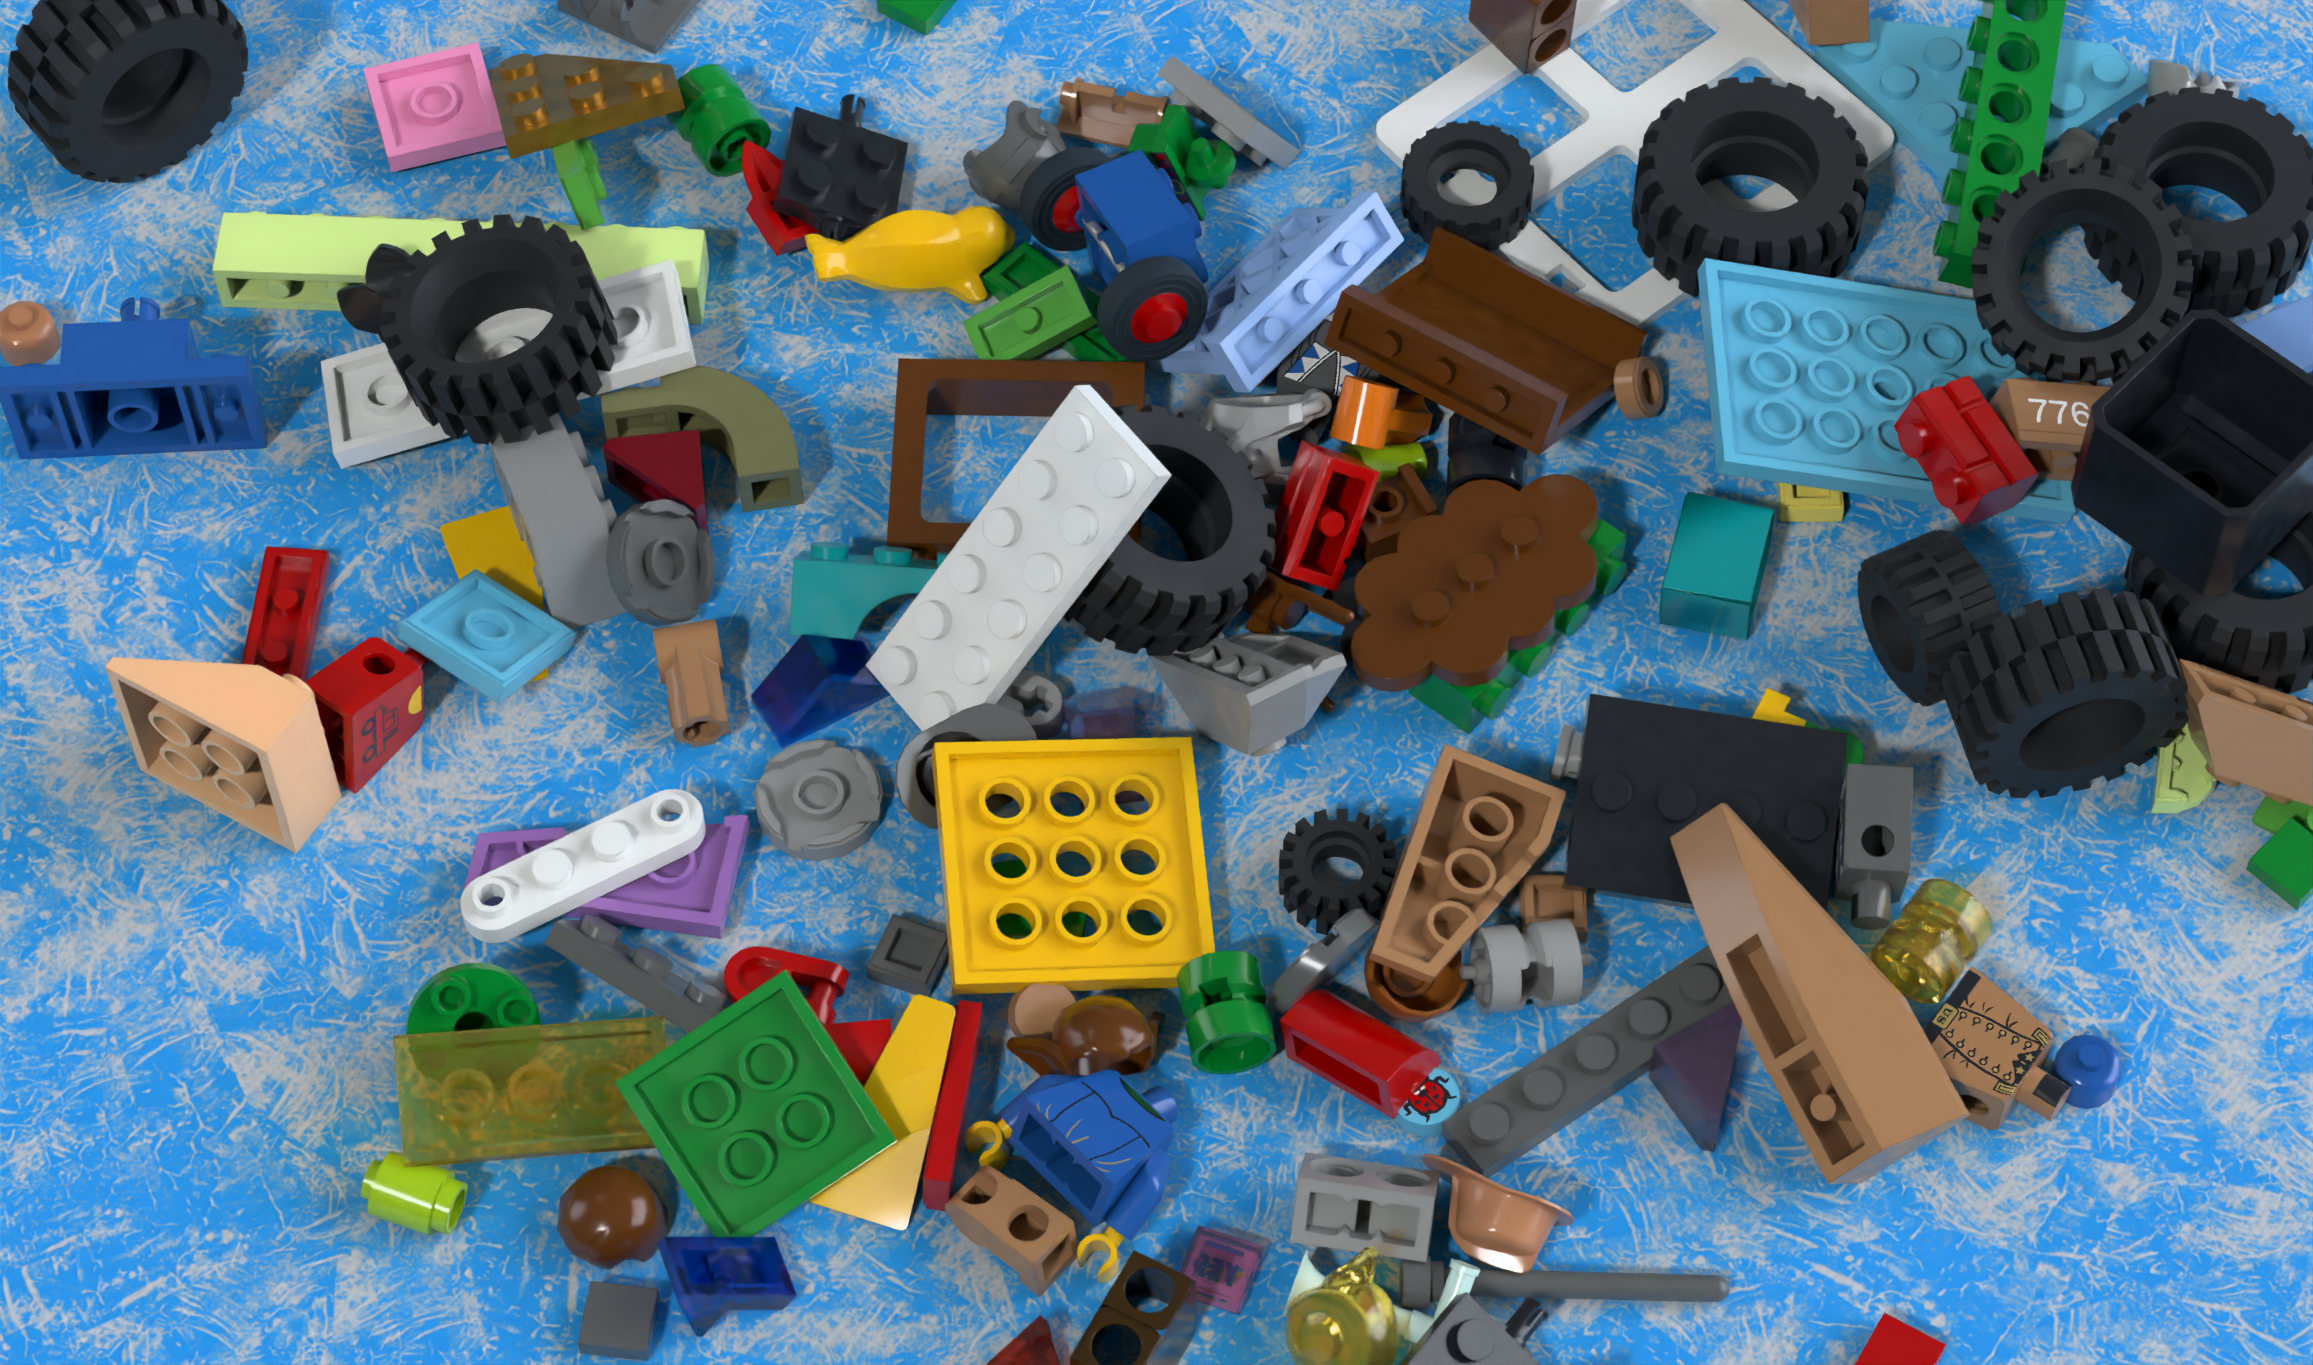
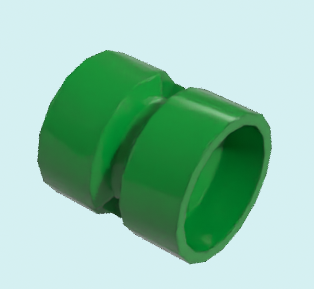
(717, 119)
(1226, 1012)

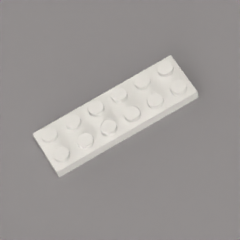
(377, 417)
(1020, 562)

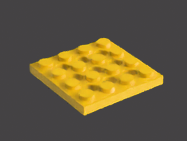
(1096, 772)

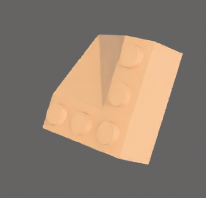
(231, 741)

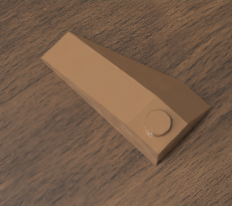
(1462, 856)

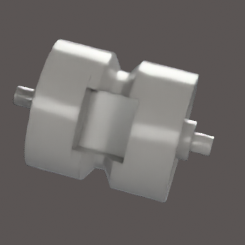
(1531, 965)

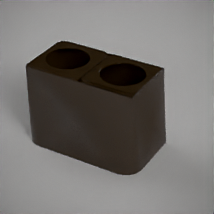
(1157, 1280)

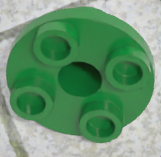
(471, 999)

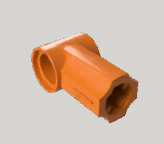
(1378, 414)

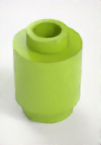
(414, 1197)

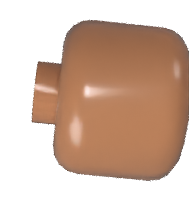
(27, 333)

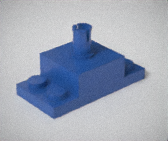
(132, 392)

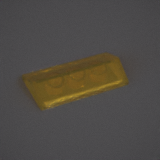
(520, 1090)

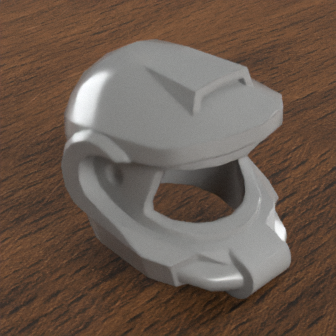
(1258, 423)

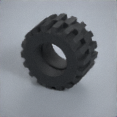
(1923, 608)

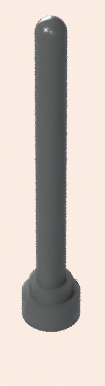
(1425, 1282)

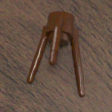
(1282, 604)

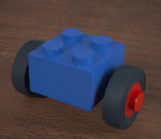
(1135, 243)

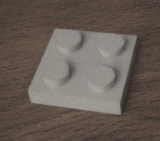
(1225, 116)

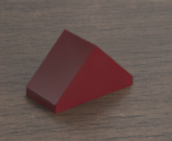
(660, 469)

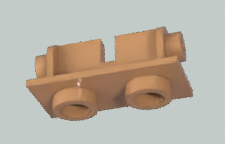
(1103, 117)

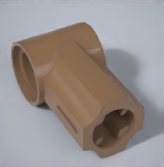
(691, 669)

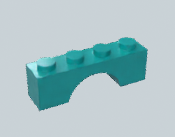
(840, 589)

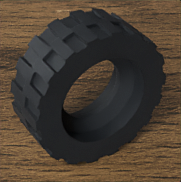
(1472, 148)

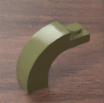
(730, 419)

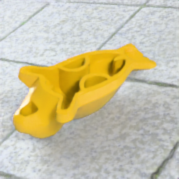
(918, 252)

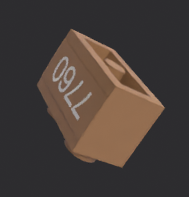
(2047, 421)

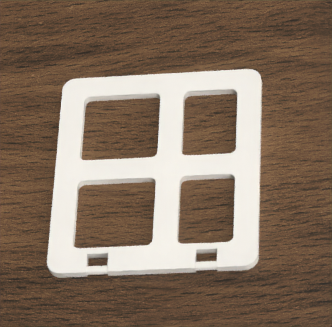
(1617, 127)

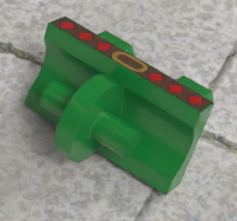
(1185, 156)

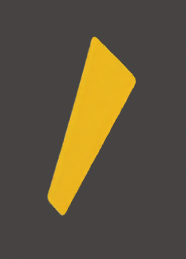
(495, 549)
(906, 1094)

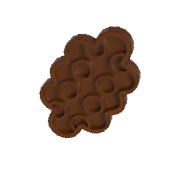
(1475, 583)

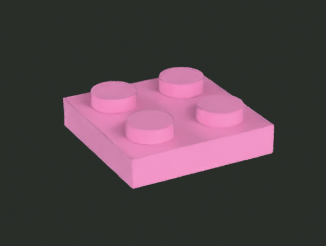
(434, 107)

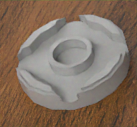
(819, 800)

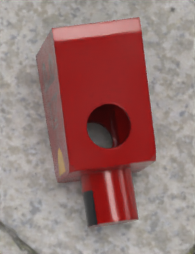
(370, 706)

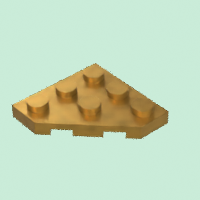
(574, 97)

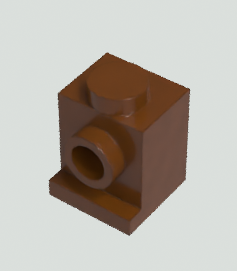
(1391, 507)

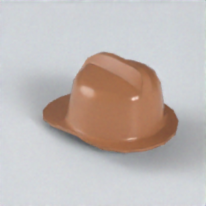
(1494, 1221)

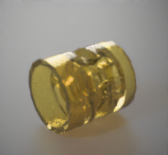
(1932, 940)

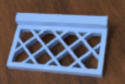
(1285, 290)

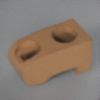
(1015, 1227)

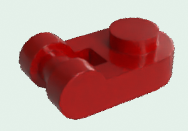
(759, 964)

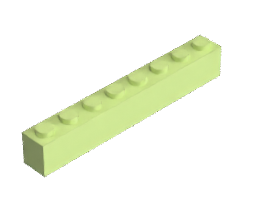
(309, 257)

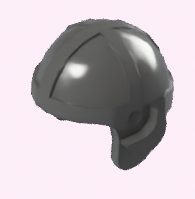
(1006, 165)

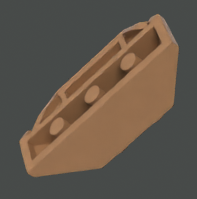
(2251, 733)

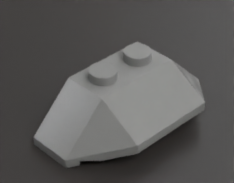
(1251, 687)

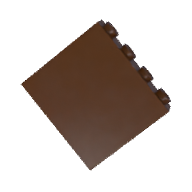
(1488, 341)

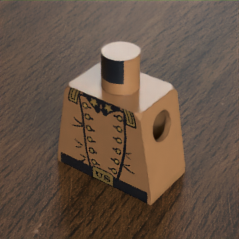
(1994, 1053)

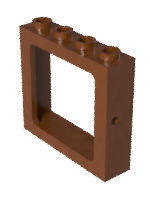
(982, 390)

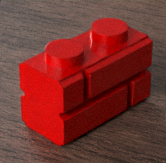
(1965, 451)
(1321, 514)

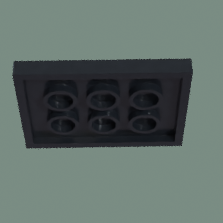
(1663, 766)

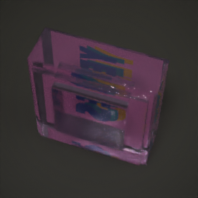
(1221, 1268)

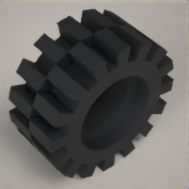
(1329, 840)

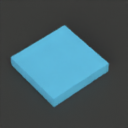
(486, 635)

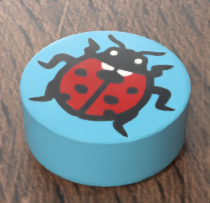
(1430, 1105)

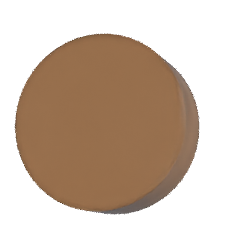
(1638, 388)
(1036, 1008)

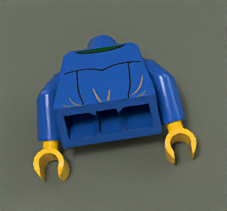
(1094, 1145)

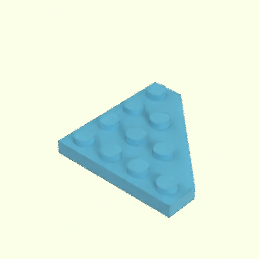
(1915, 73)

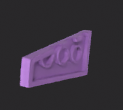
(679, 897)

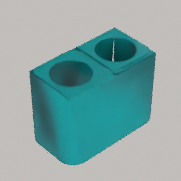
(1716, 565)

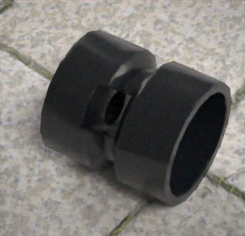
(1482, 454)

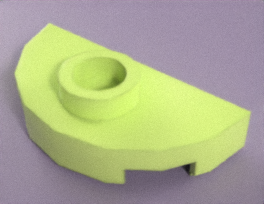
(2180, 776)

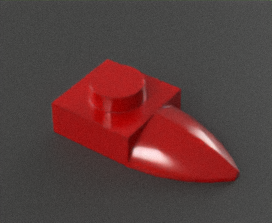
(761, 177)

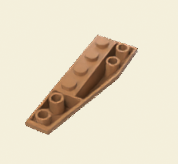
(1814, 1006)

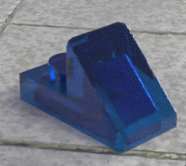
(725, 1275)

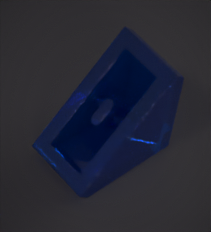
(816, 687)

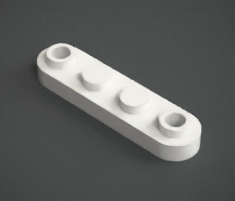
(583, 866)

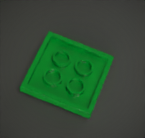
(756, 1110)

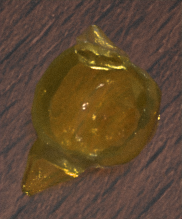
(1344, 1318)

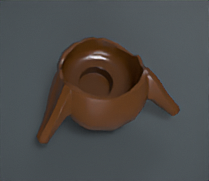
(1093, 1037)

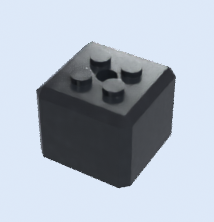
(2207, 414)

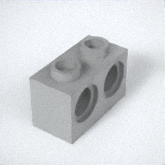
(1364, 1205)

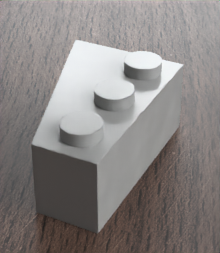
(561, 518)

